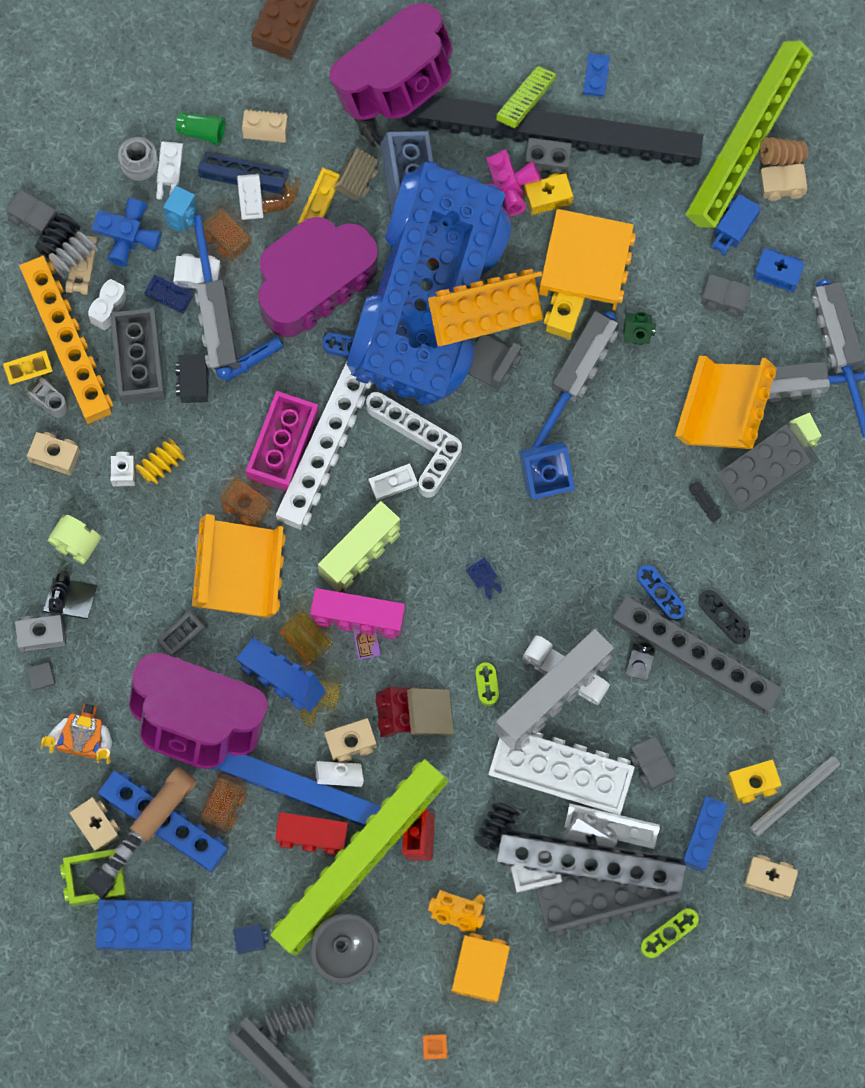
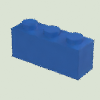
(704, 834)

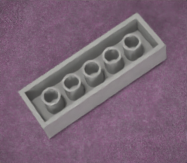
(553, 690)

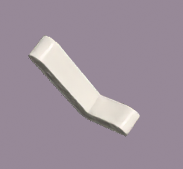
(419, 436)

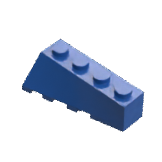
(278, 672)

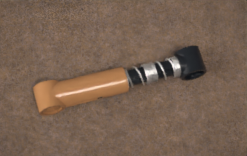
(175, 789)

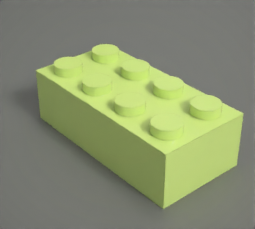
(359, 547)

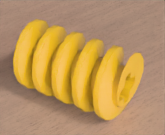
(160, 461)

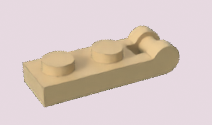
(83, 272)

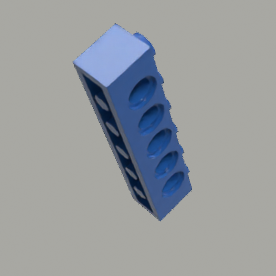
(207, 859)

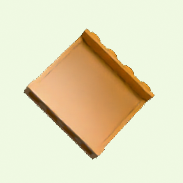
(587, 257)

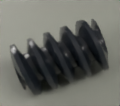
(56, 234)
(497, 820)

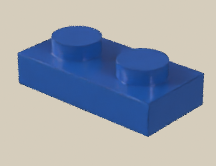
(596, 75)

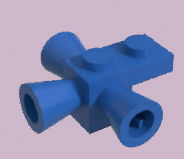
(126, 231)

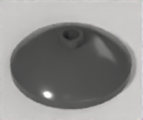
(353, 956)

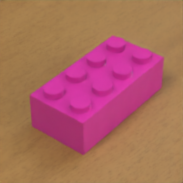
(282, 441)
(358, 612)

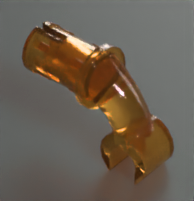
(282, 202)

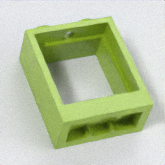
(69, 891)

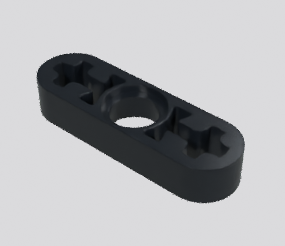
(725, 608)

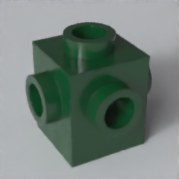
(638, 328)

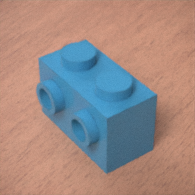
(180, 209)

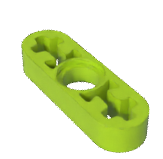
(679, 918)

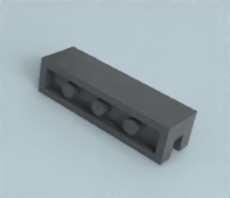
(266, 1058)

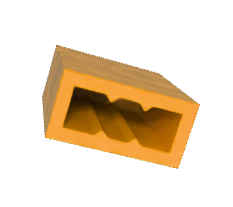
(481, 968)

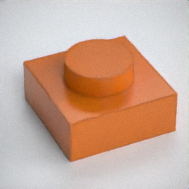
(434, 1047)

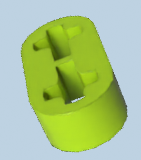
(481, 684)

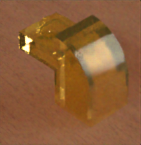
(328, 701)

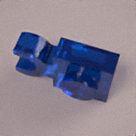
(483, 575)

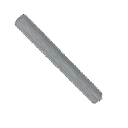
(795, 796)

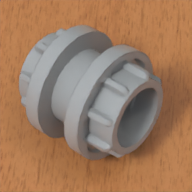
(140, 169)

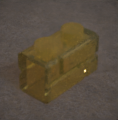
(305, 638)

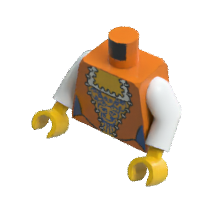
(81, 736)

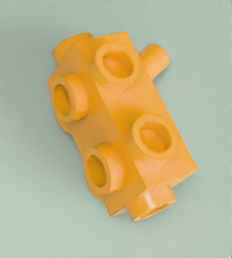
(458, 911)

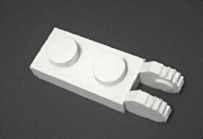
(169, 166)

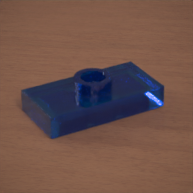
(168, 294)

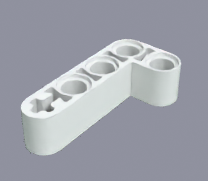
(545, 658)

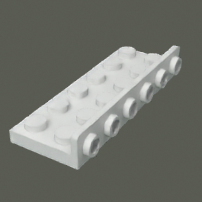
(565, 771)

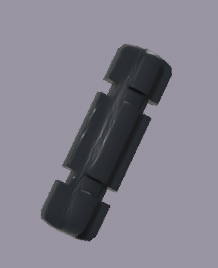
(705, 501)

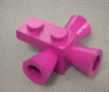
(511, 181)

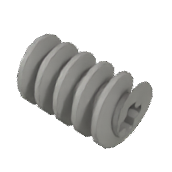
(71, 253)

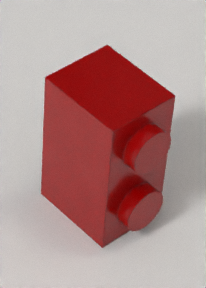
(419, 838)

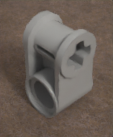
(45, 396)

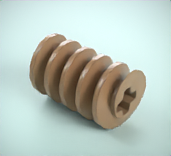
(782, 152)

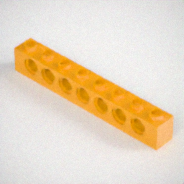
(34, 272)

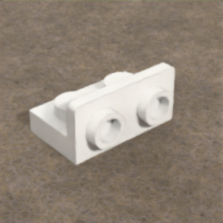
(529, 879)

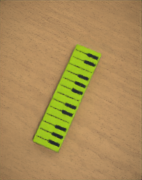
(526, 97)

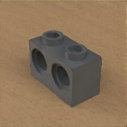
(548, 151)

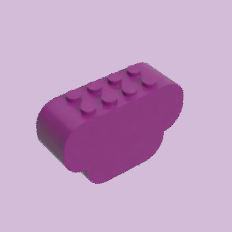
(395, 65)
(313, 273)
(194, 711)

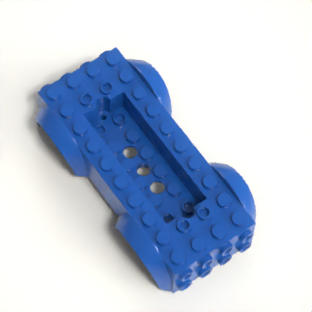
(467, 233)

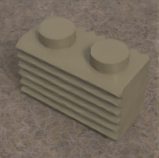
(356, 174)

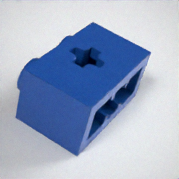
(787, 277)

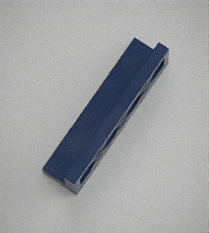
(229, 175)

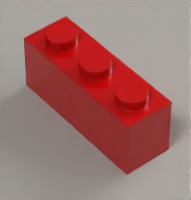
(311, 833)

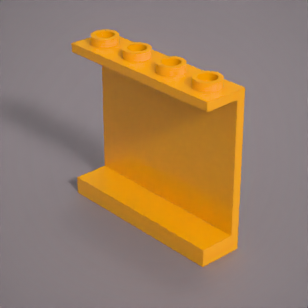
(725, 404)
(238, 568)

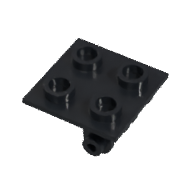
(70, 597)

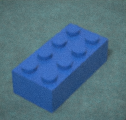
(145, 925)

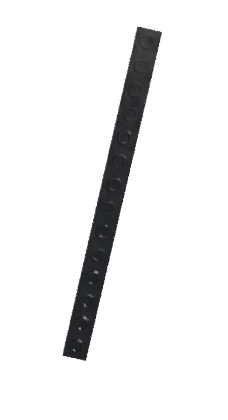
(579, 131)

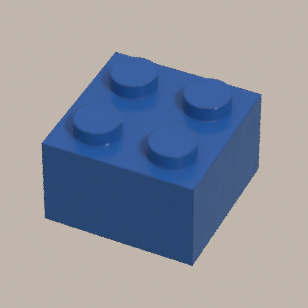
(546, 470)

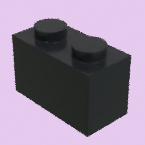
(193, 378)

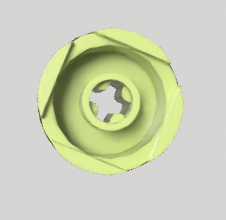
(74, 538)

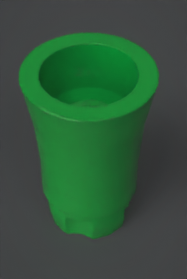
(201, 127)

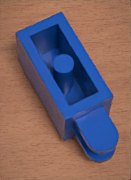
(735, 223)

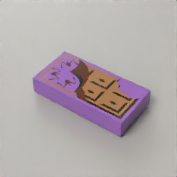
(366, 645)

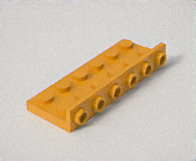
(485, 307)

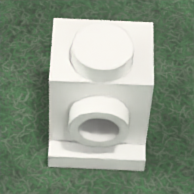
(126, 476)

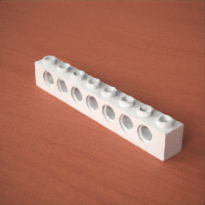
(314, 452)

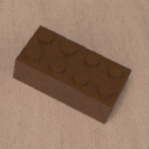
(282, 26)

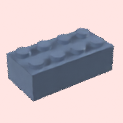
(403, 154)

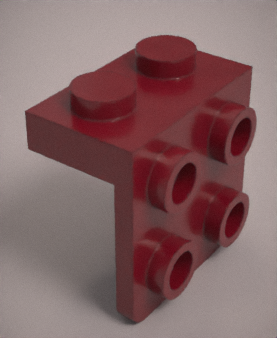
(393, 711)

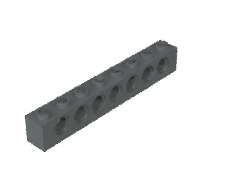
(683, 655)

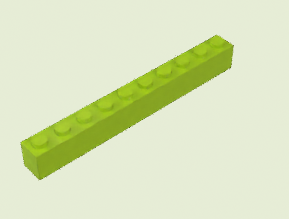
(748, 134)
(359, 857)

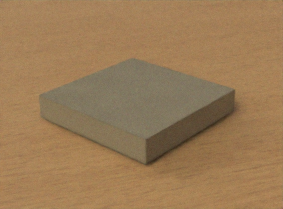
(430, 712)

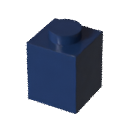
(250, 939)

